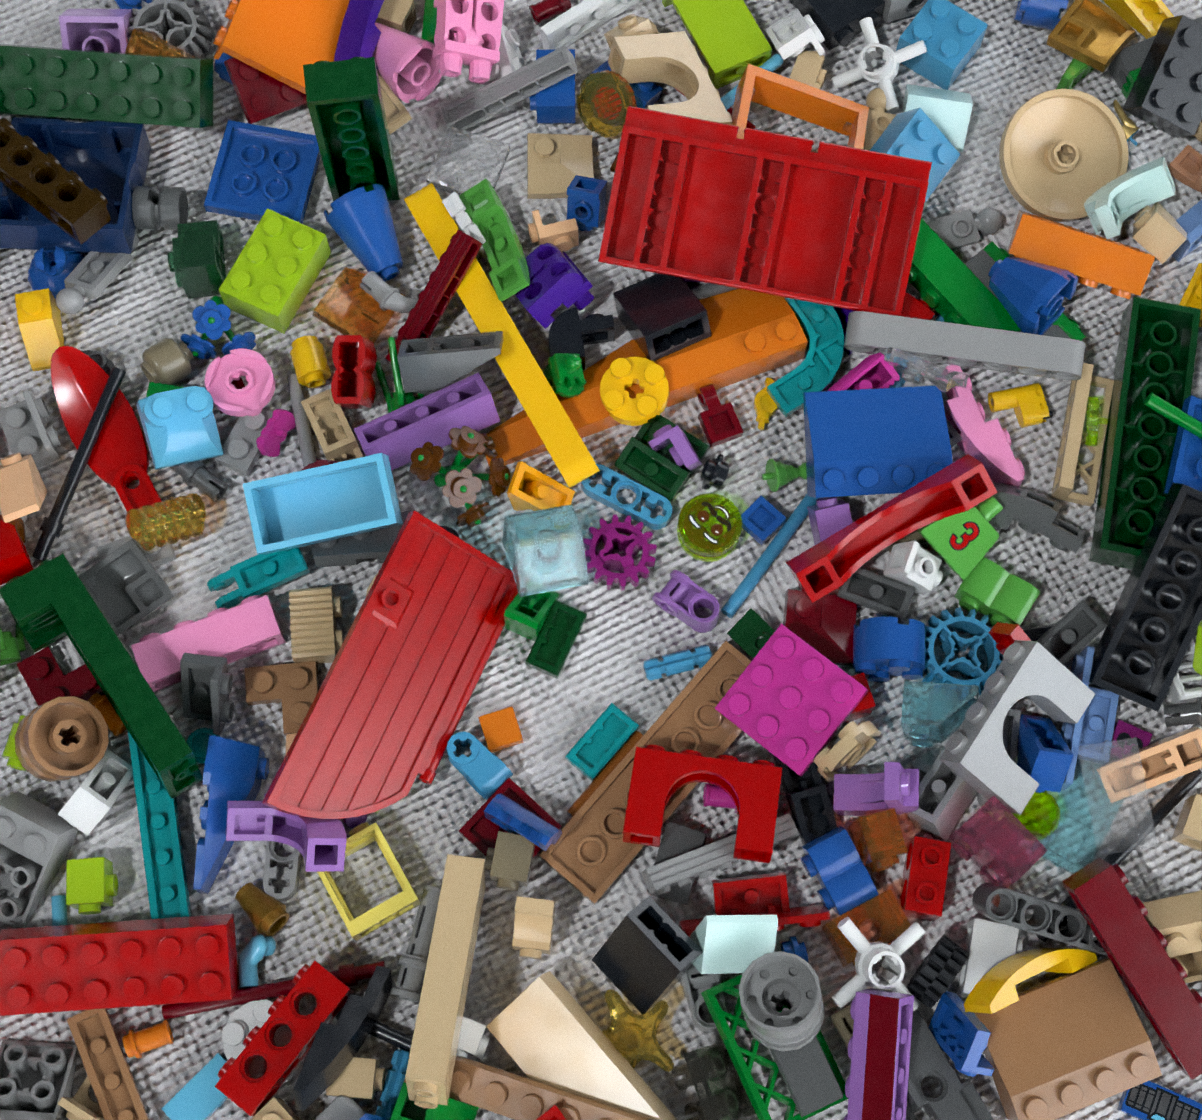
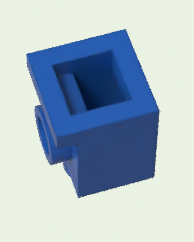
(586, 202)

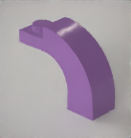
(877, 792)
(318, 840)

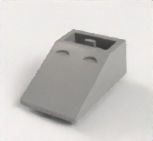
(31, 853)
(35, 1079)

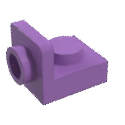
(682, 449)

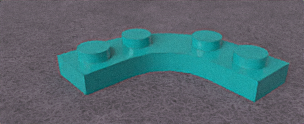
(821, 362)

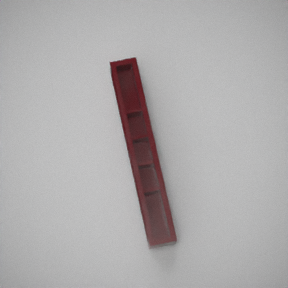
(440, 289)

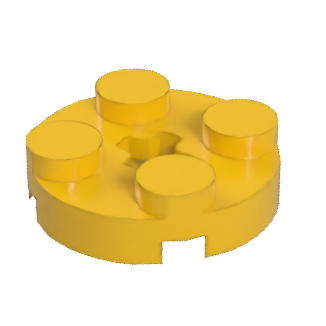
(646, 404)

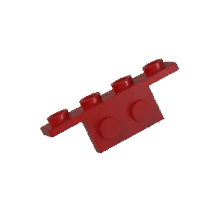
(759, 896)

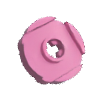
(231, 367)

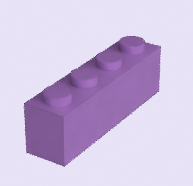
(429, 420)

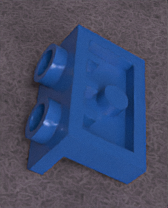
(961, 1036)

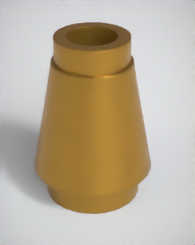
(263, 910)

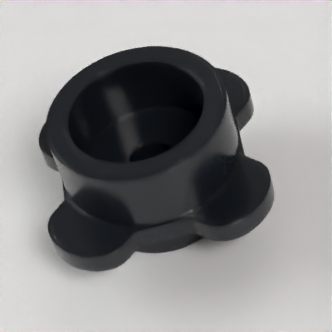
(714, 472)

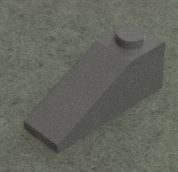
(437, 361)

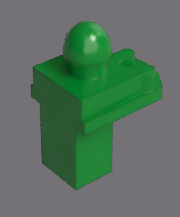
(565, 374)

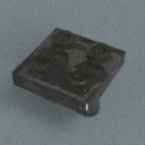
(716, 1085)

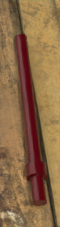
(347, 973)

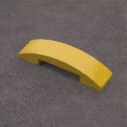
(998, 987)

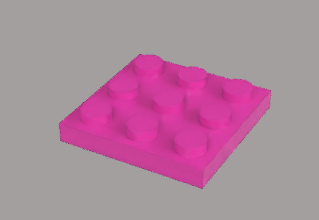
(791, 699)

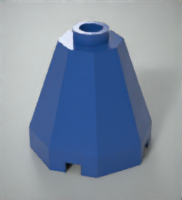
(1031, 292)

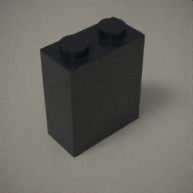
(840, 18)
(662, 315)
(646, 955)

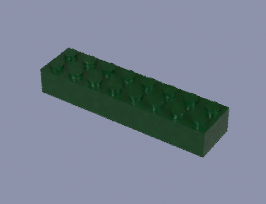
(106, 86)
(1155, 357)

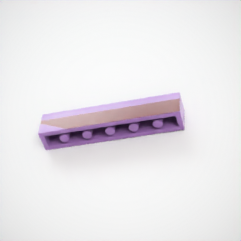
(879, 1055)

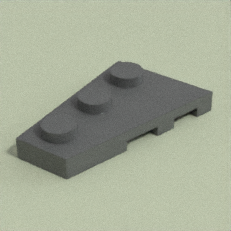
(355, 548)

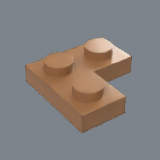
(286, 683)

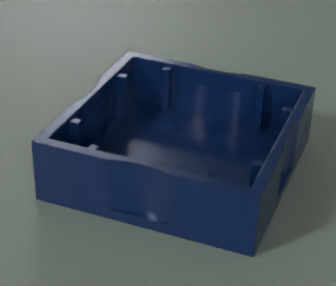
(106, 158)

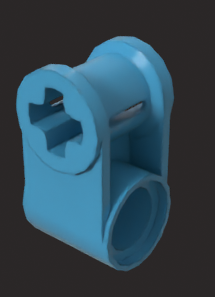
(481, 769)

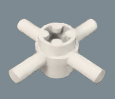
(867, 62)
(869, 954)

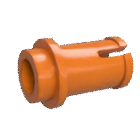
(110, 716)
(147, 1039)

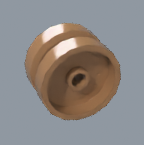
(41, 733)

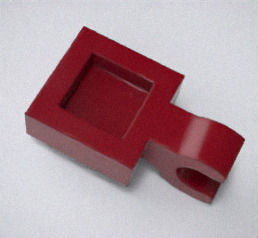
(717, 420)

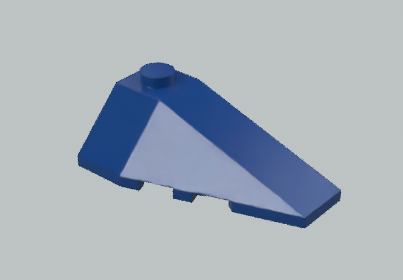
(231, 774)

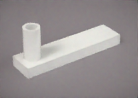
(581, 21)

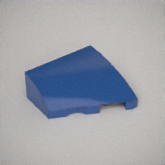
(519, 820)

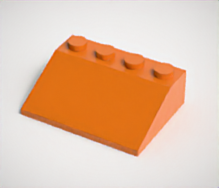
(1082, 254)

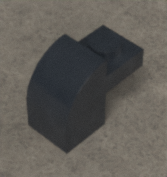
(570, 333)

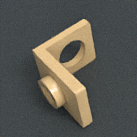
(81, 1105)

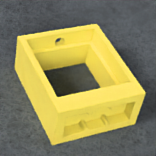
(388, 910)

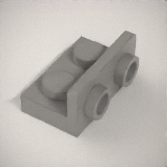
(28, 431)

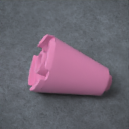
(406, 63)

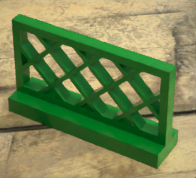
(744, 1068)

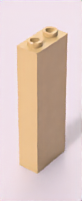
(446, 982)
(567, 1050)

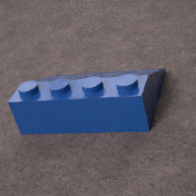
(874, 440)

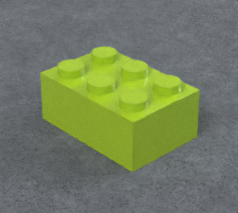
(275, 270)

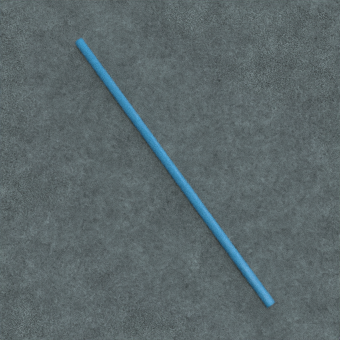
(777, 544)

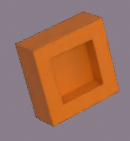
(501, 729)

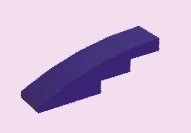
(358, 30)

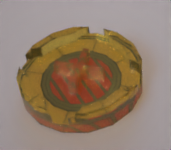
(605, 102)

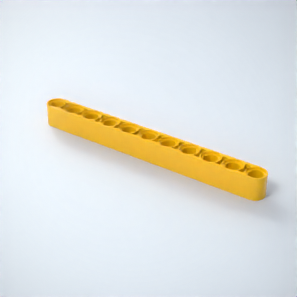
(515, 358)

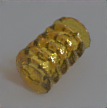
(167, 521)

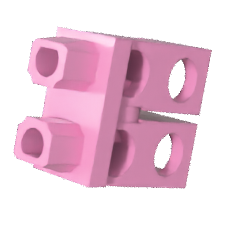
(469, 36)

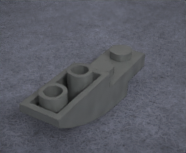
(1035, 515)

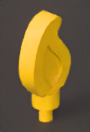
(764, 405)

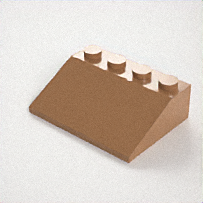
(1068, 1045)

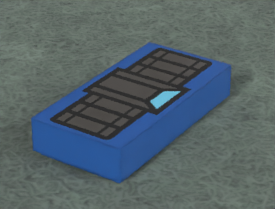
(1156, 1102)

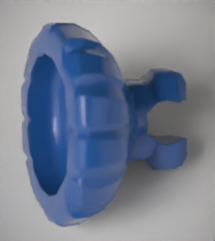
(43, 273)

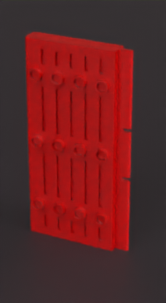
(764, 212)

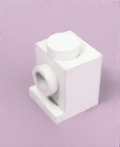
(913, 567)
(473, 1039)

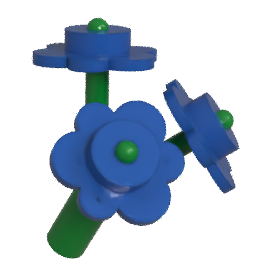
(212, 321)

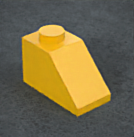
(39, 326)

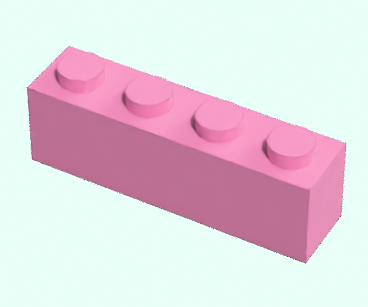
(223, 633)

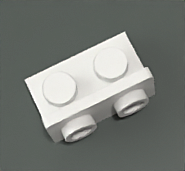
(793, 33)

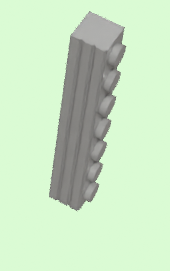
(510, 89)
(706, 859)

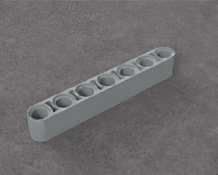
(966, 345)

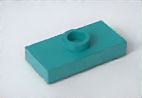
(602, 742)

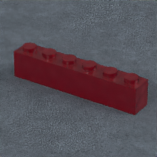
(1141, 960)

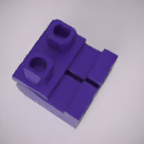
(553, 282)

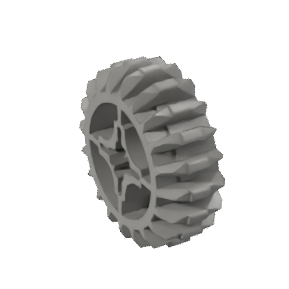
(176, 23)

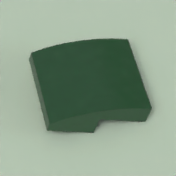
(653, 468)

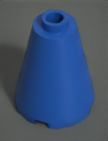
(368, 229)

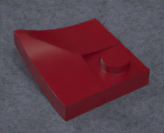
(822, 624)

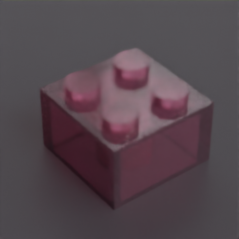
(997, 844)

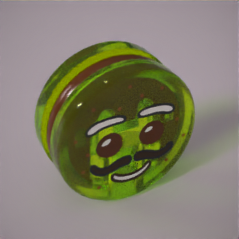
(709, 527)

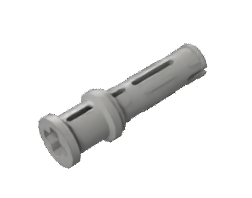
(415, 960)

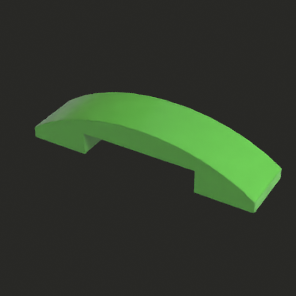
(502, 245)

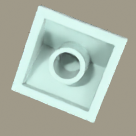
(945, 108)
(733, 941)

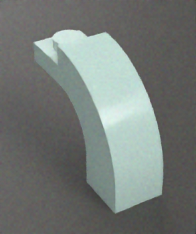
(1127, 195)

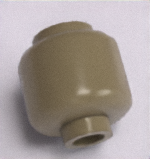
(167, 362)

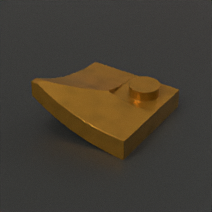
(1091, 33)

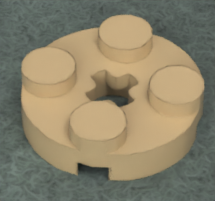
(853, 746)

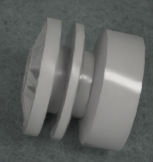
(779, 980)

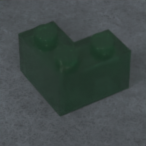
(198, 258)

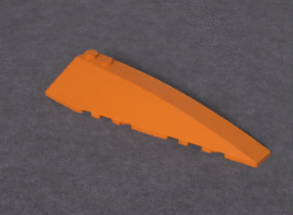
(748, 337)

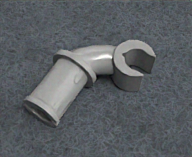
(386, 296)

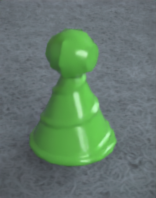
(781, 474)

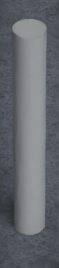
(301, 421)

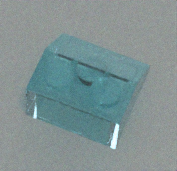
(545, 550)
(934, 710)

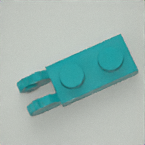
(258, 575)

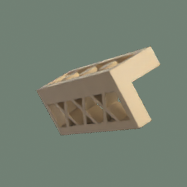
(1074, 436)

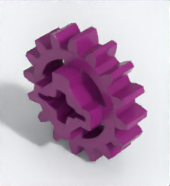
(613, 540)

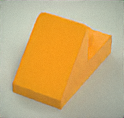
(536, 490)

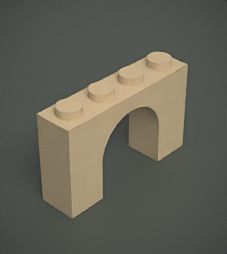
(671, 61)

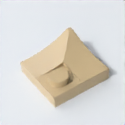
(554, 163)

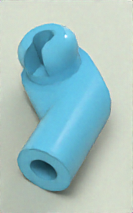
(250, 957)

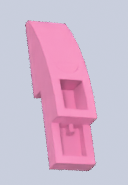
(982, 439)

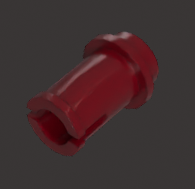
(547, 9)

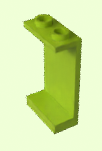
(724, 36)

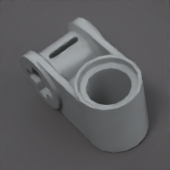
(692, 990)

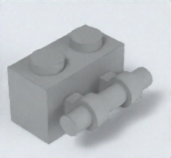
(941, 796)

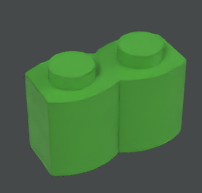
(996, 593)

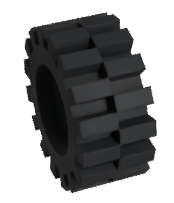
(937, 971)

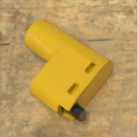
(1027, 402)

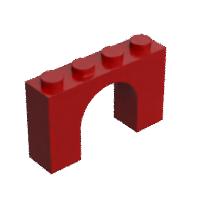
(750, 785)

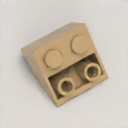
(1181, 925)

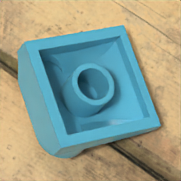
(180, 426)

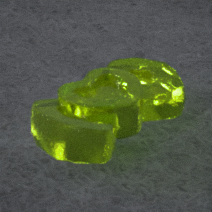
(1093, 420)

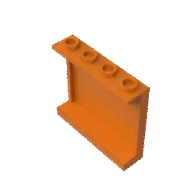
(281, 35)

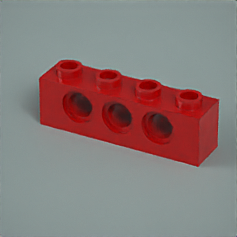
(235, 1076)

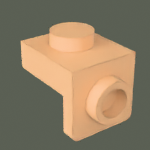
(562, 233)

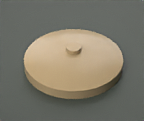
(1061, 153)

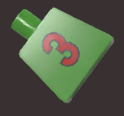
(964, 536)

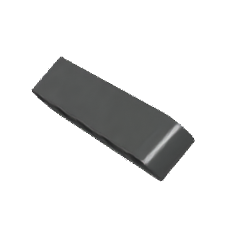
(1044, 920)

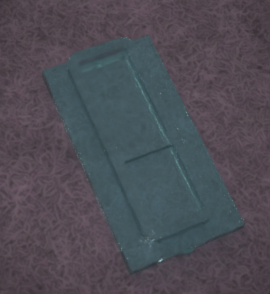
(1073, 841)

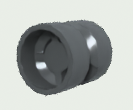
(158, 208)

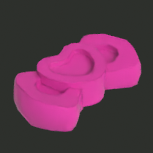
(275, 432)

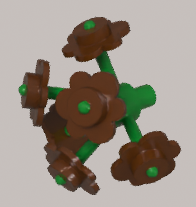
(456, 479)

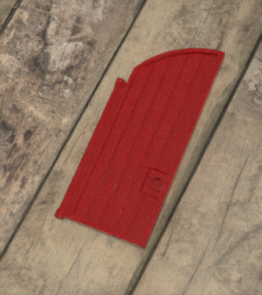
(397, 678)

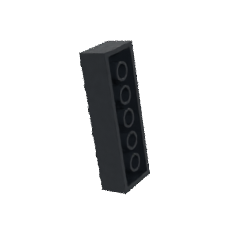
(1157, 606)

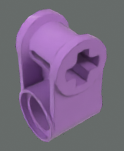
(683, 597)

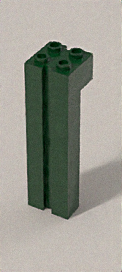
(57, 604)

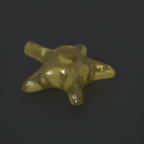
(636, 1034)

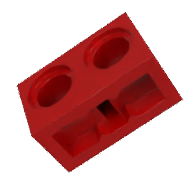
(924, 878)

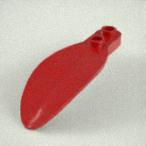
(121, 446)

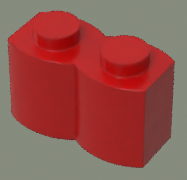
(354, 364)

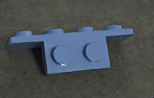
(1097, 720)

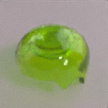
(1040, 815)

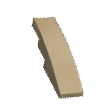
(331, 427)

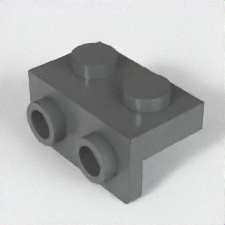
(207, 689)

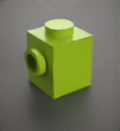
(90, 884)

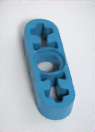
(652, 498)

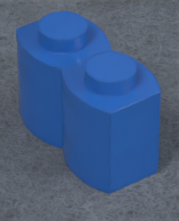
(839, 871)

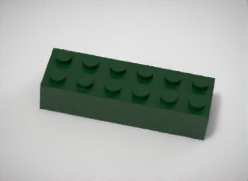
(351, 125)

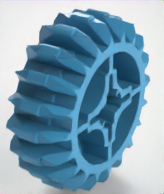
(953, 643)

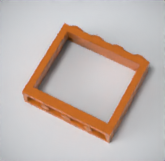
(798, 101)

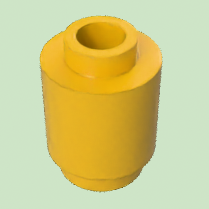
(310, 362)

